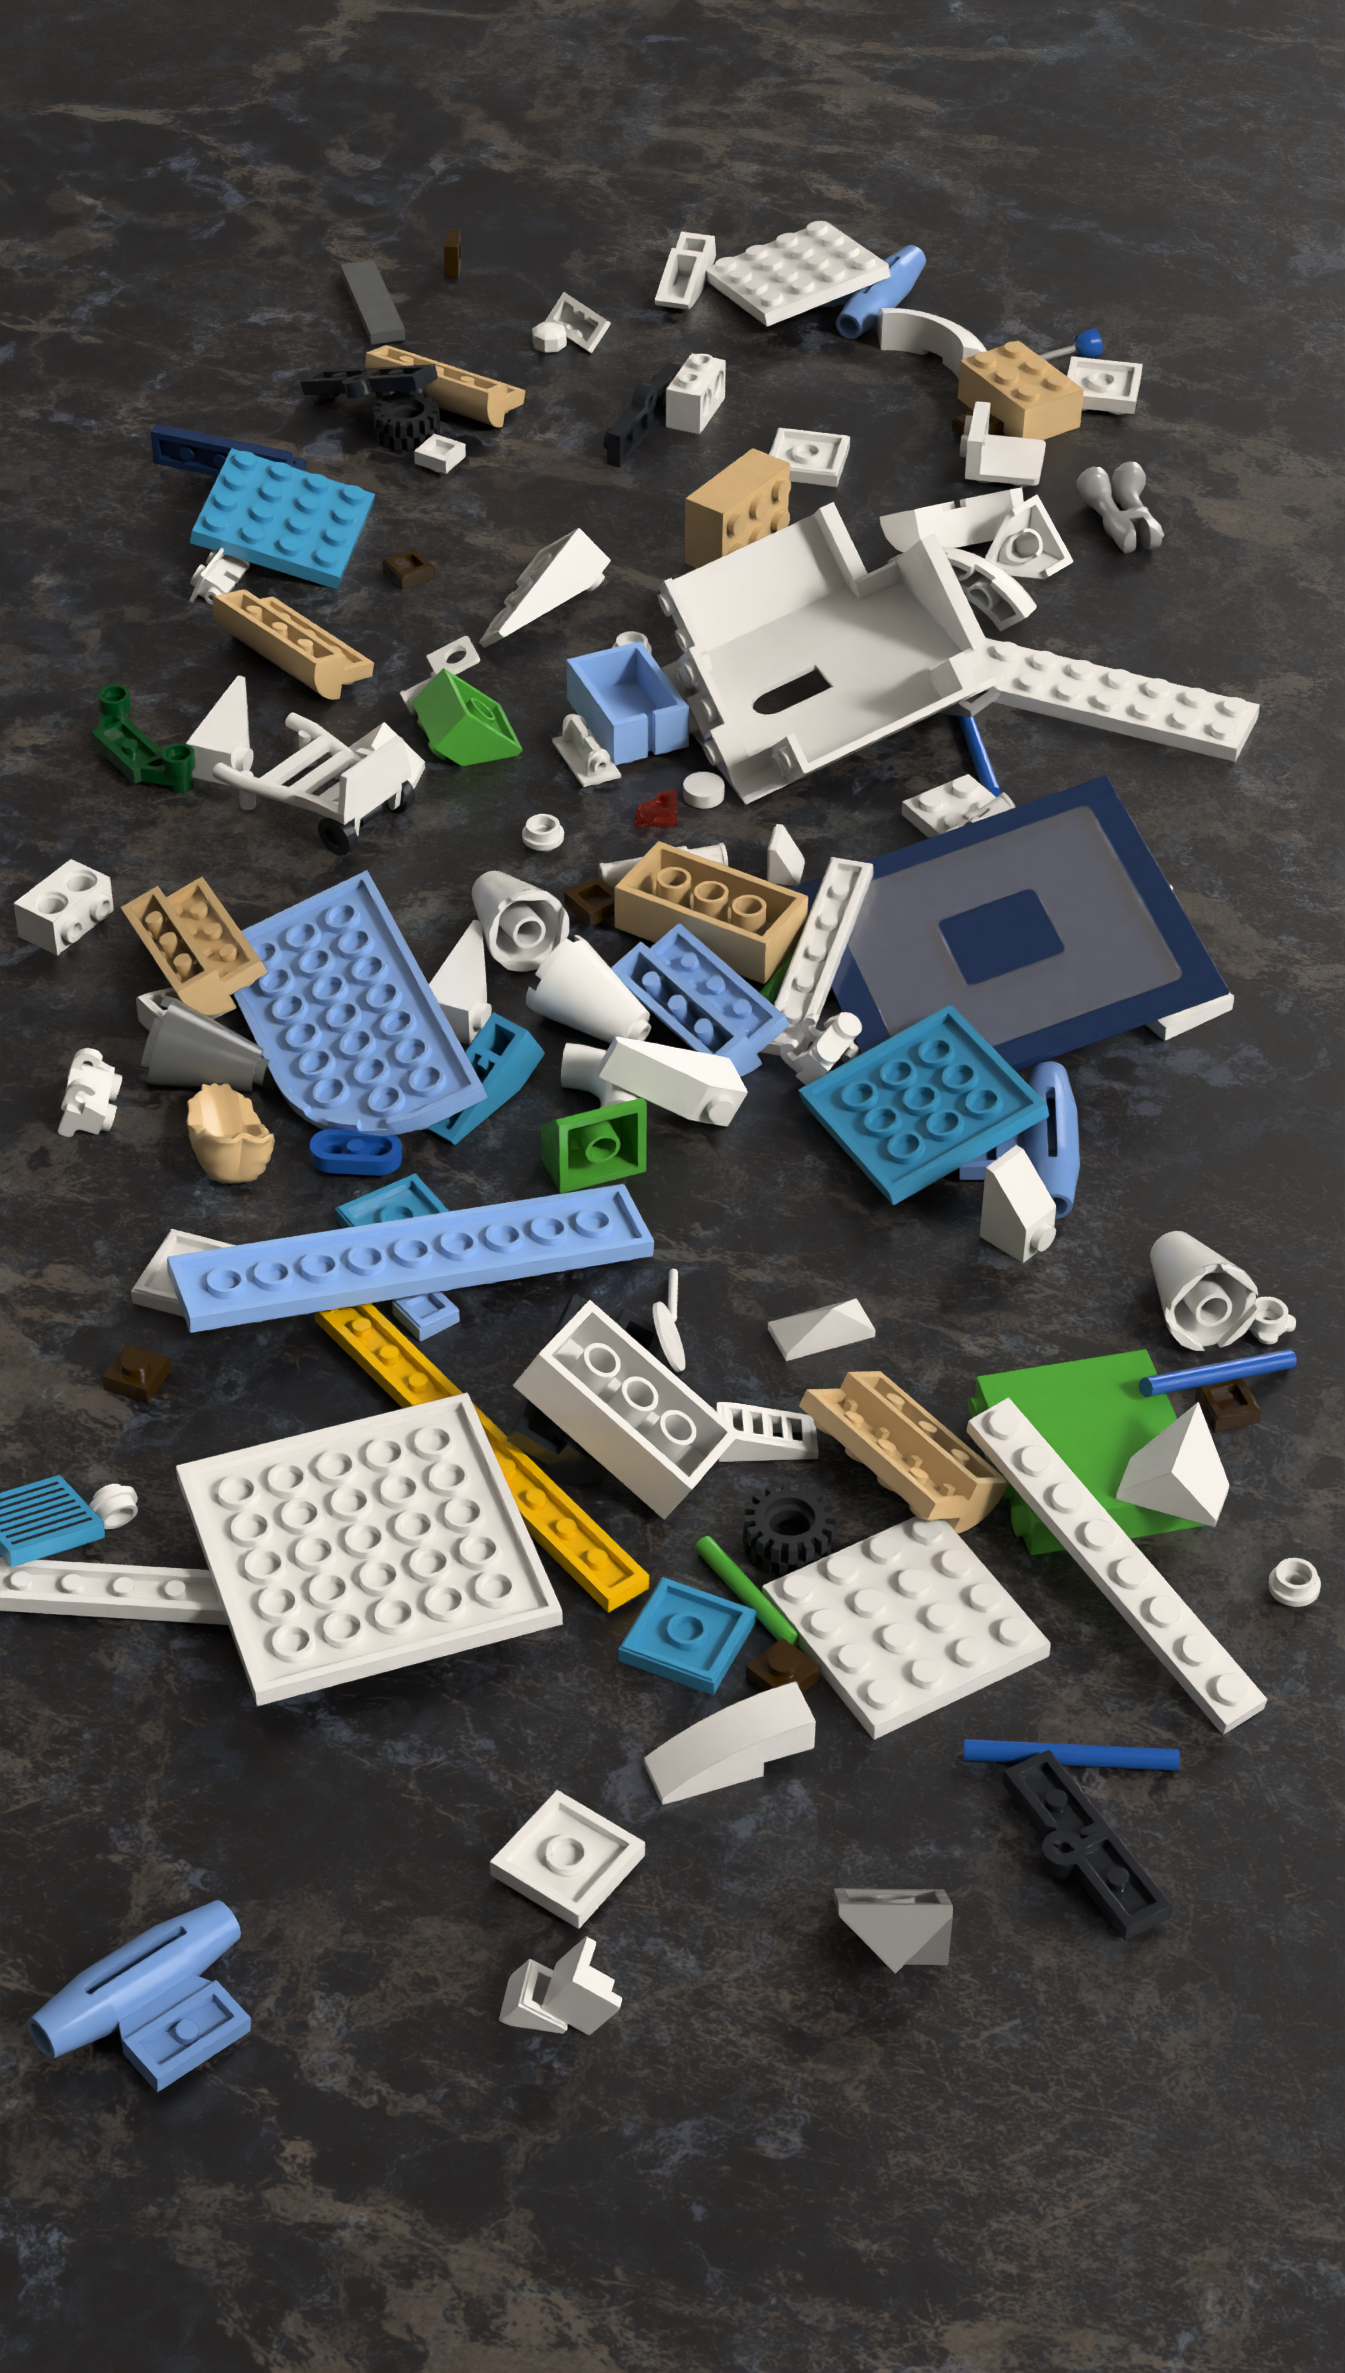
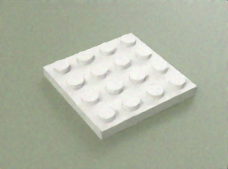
(796, 272)
(906, 1623)

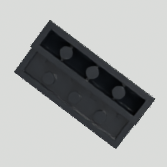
(545, 1440)

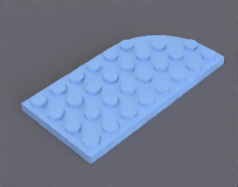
(353, 1018)

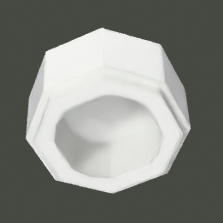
(549, 337)

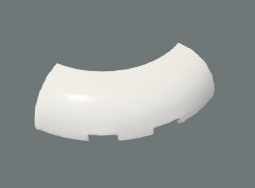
(924, 332)
(955, 527)
(989, 588)

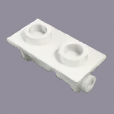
(219, 575)
(584, 753)

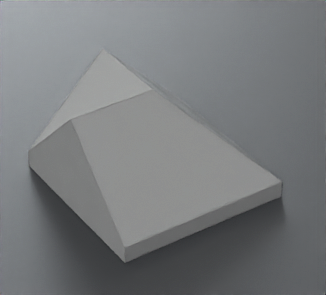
(900, 1923)

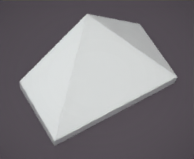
(580, 322)
(821, 1329)

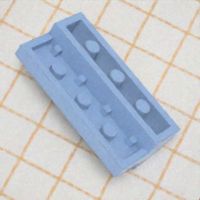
(701, 998)

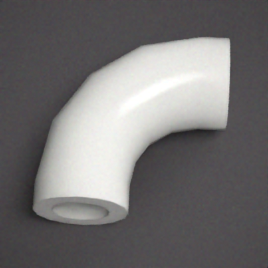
(579, 1073)

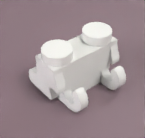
(826, 1046)
(88, 1094)

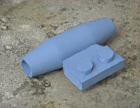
(863, 305)
(1049, 1144)
(154, 1999)

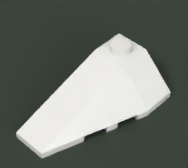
(548, 581)

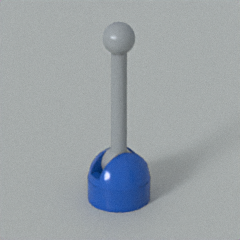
(1085, 345)

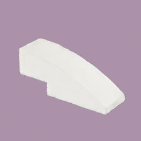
(686, 271)
(732, 1744)

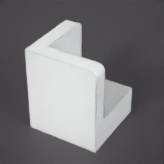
(580, 1992)

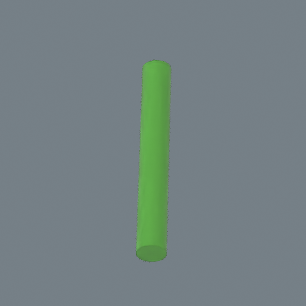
(746, 1590)

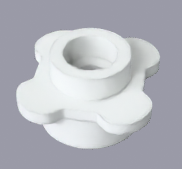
(1271, 1320)

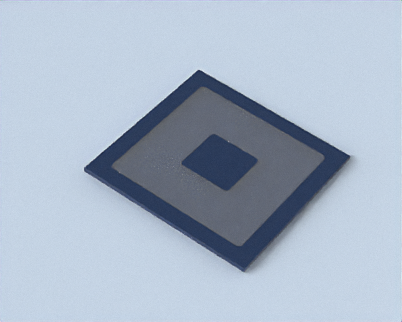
(1032, 928)

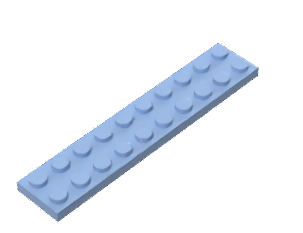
(407, 1257)

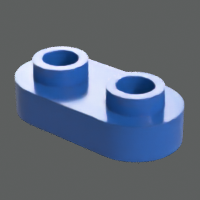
(355, 1152)

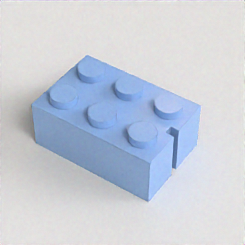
(628, 702)

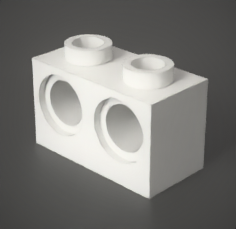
(695, 393)
(64, 907)

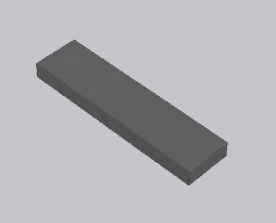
(372, 302)

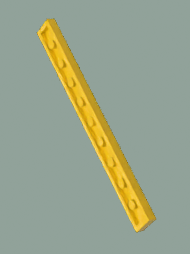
(544, 1507)

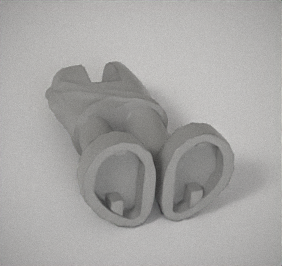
(1125, 489)

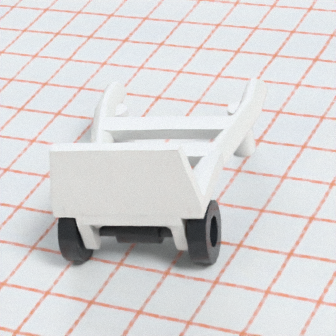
(359, 796)

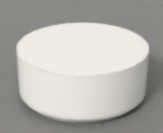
(703, 790)

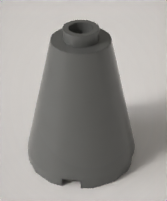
(196, 1050)

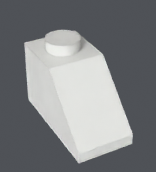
(1017, 1207)

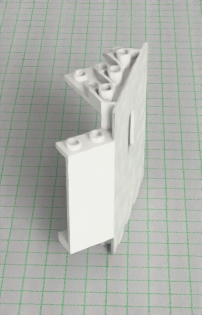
(801, 602)

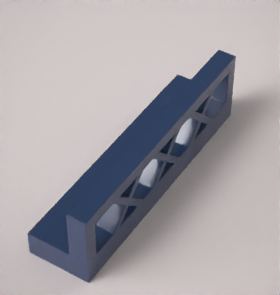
(207, 452)

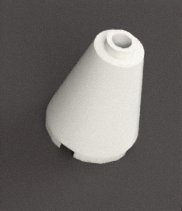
(518, 920)
(587, 994)
(1201, 1292)

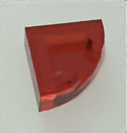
(659, 811)

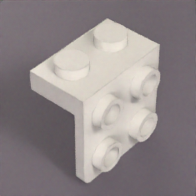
(999, 457)

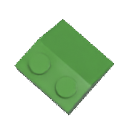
(464, 722)
(595, 1145)

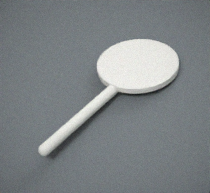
(665, 1326)

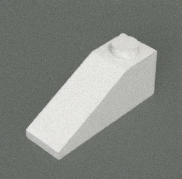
(224, 735)
(462, 985)
(677, 1079)

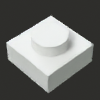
(439, 453)

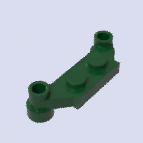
(133, 751)

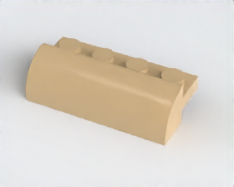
(456, 388)
(291, 642)
(195, 945)
(907, 1449)

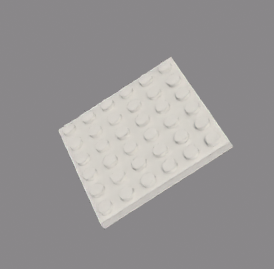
(366, 1548)

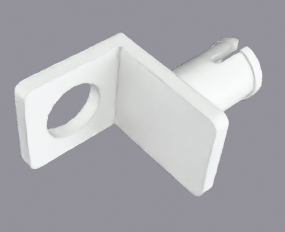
(438, 662)

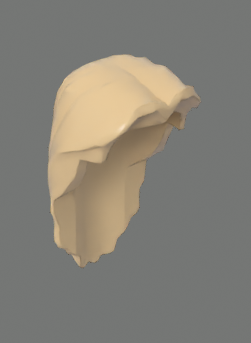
(228, 1135)

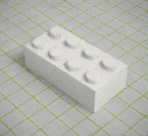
(626, 1409)

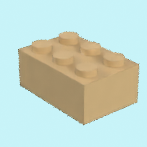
(1021, 391)
(737, 507)

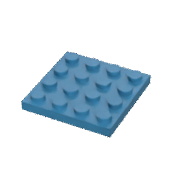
(283, 518)
(923, 1104)

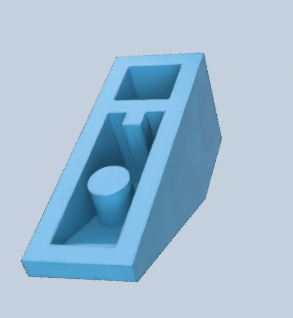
(503, 1062)

